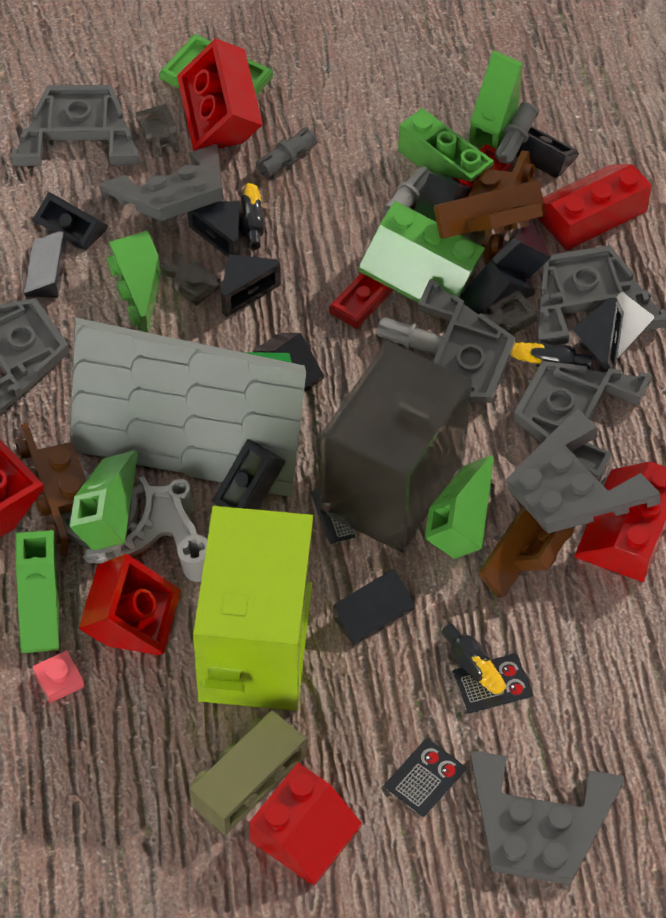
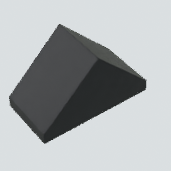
(438, 190)
(218, 225)
(523, 252)
(247, 280)
(493, 285)
(601, 333)
(299, 353)

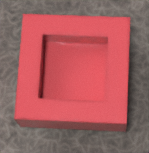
(58, 676)

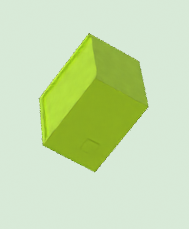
(253, 608)

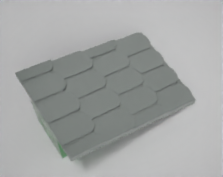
(182, 402)

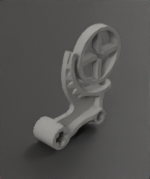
(164, 515)

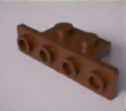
(494, 180)
(491, 211)
(62, 479)
(520, 549)

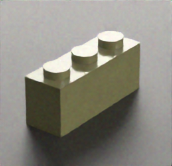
(247, 771)

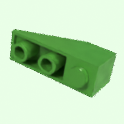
(496, 101)
(439, 148)
(138, 271)
(104, 502)
(460, 511)
(37, 591)

